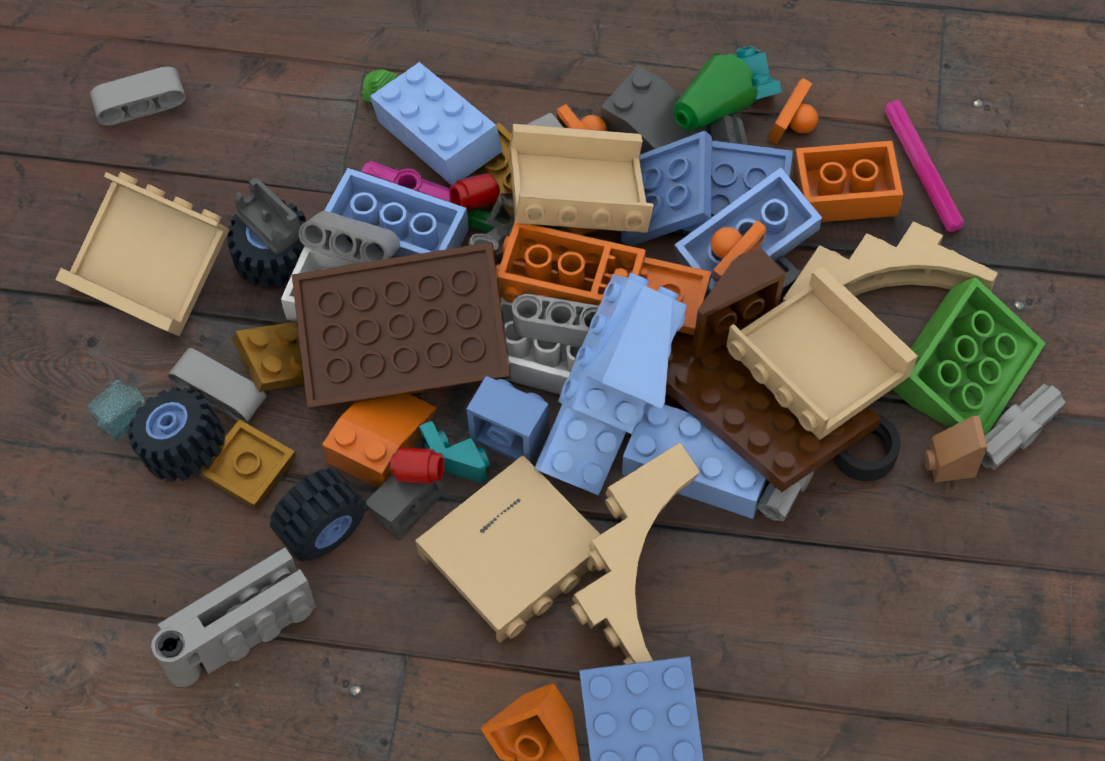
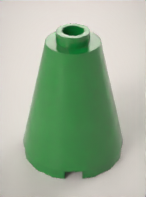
(716, 91)

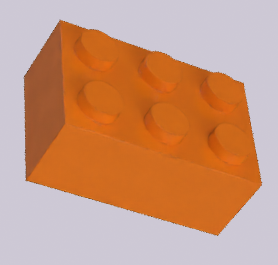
(849, 180)

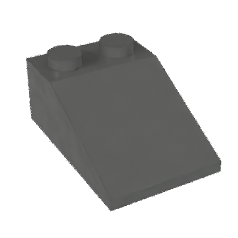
(645, 107)

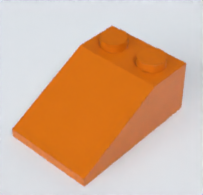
(373, 432)

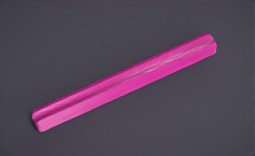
(924, 166)

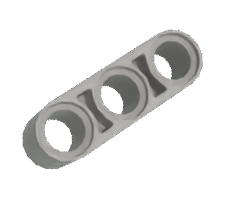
(137, 96)
(335, 243)
(546, 312)
(217, 384)

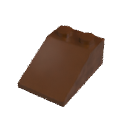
(740, 297)

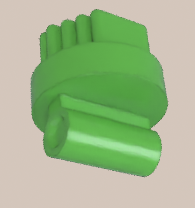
(374, 81)

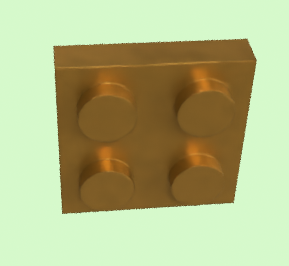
(271, 355)
(248, 464)

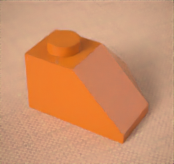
(534, 728)

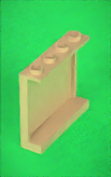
(578, 178)
(147, 254)
(822, 354)
(521, 558)

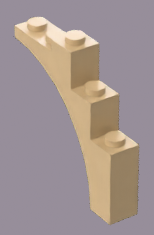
(877, 264)
(638, 502)

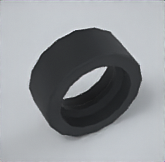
(872, 470)

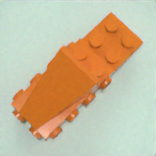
(581, 267)

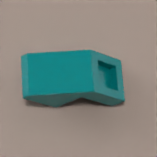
(757, 63)
(460, 459)

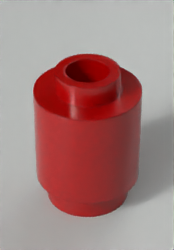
(475, 192)
(417, 465)

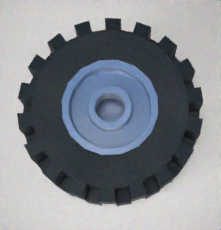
(256, 260)
(176, 434)
(318, 514)

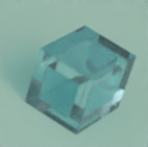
(115, 408)

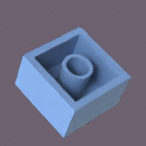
(508, 419)

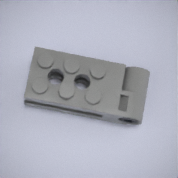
(232, 619)

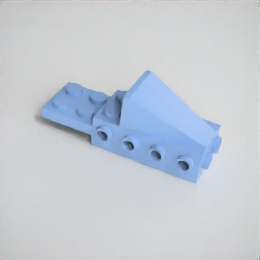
(611, 380)

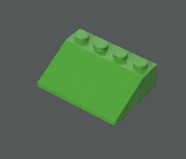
(969, 358)

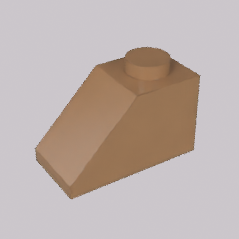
(956, 451)

